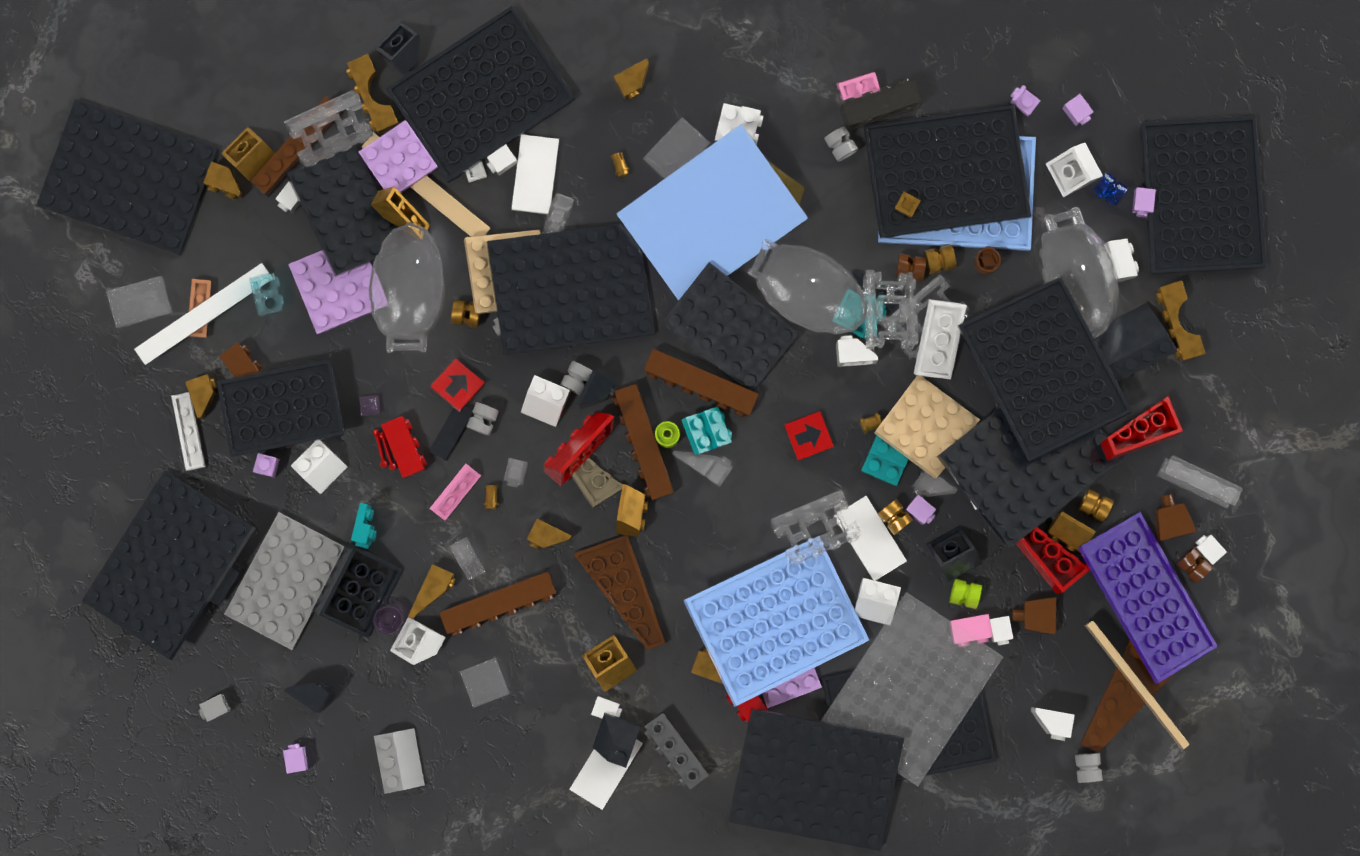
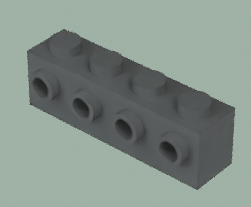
(676, 750)

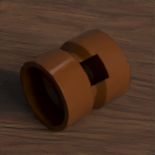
(987, 261)
(915, 265)
(1194, 565)

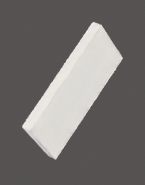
(535, 174)
(939, 339)
(875, 545)
(600, 778)

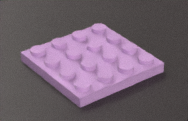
(329, 298)

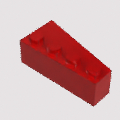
(1147, 429)
(1052, 560)

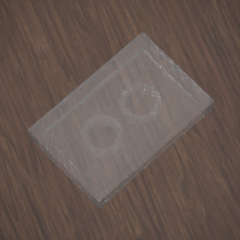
(676, 148)
(139, 302)

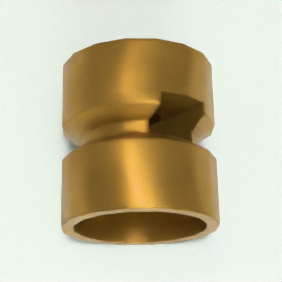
(940, 259)
(459, 314)
(1094, 505)
(895, 516)

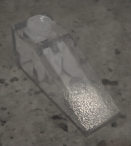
(708, 466)

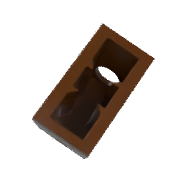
(1172, 520)
(1038, 615)

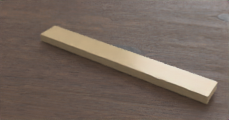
(446, 204)
(1137, 684)

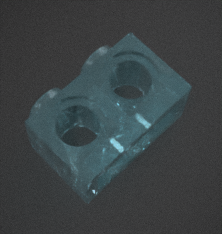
(261, 295)

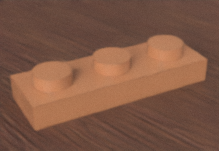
(199, 293)

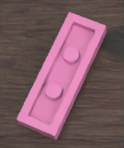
(455, 492)

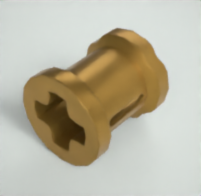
(870, 423)

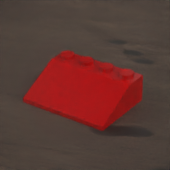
(579, 447)

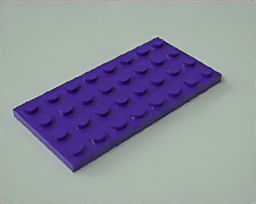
(1147, 597)

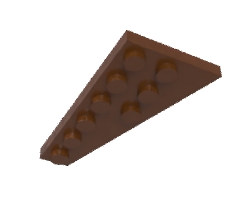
(619, 578)
(1119, 702)

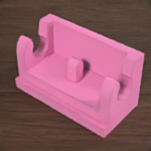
(857, 86)

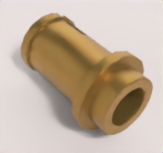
(620, 165)
(491, 497)

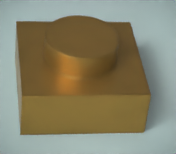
(907, 204)

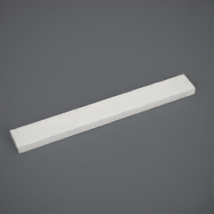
(199, 316)

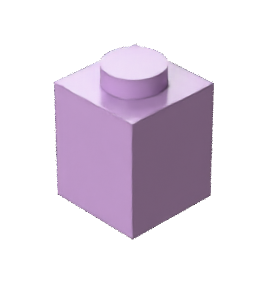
(1078, 110)
(1143, 201)
(266, 465)
(921, 510)
(295, 759)

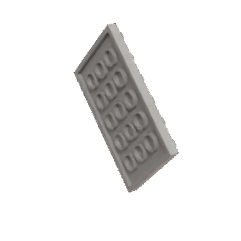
(284, 581)

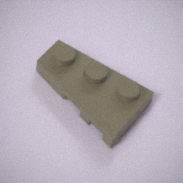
(595, 483)

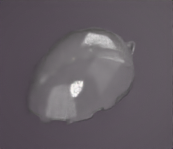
(1085, 266)
(407, 287)
(810, 288)

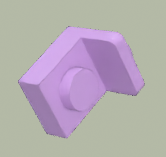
(1024, 100)

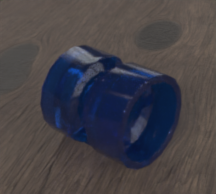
(1110, 189)

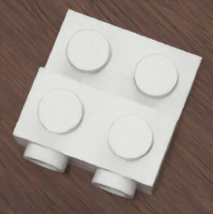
(734, 116)

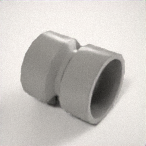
(841, 144)
(576, 378)
(482, 419)
(1088, 767)

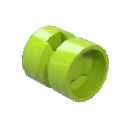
(667, 434)
(965, 593)

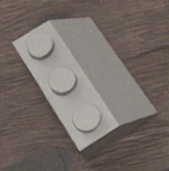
(399, 760)

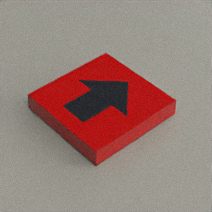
(457, 385)
(808, 436)

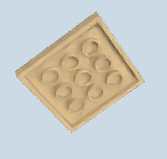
(480, 269)
(925, 425)

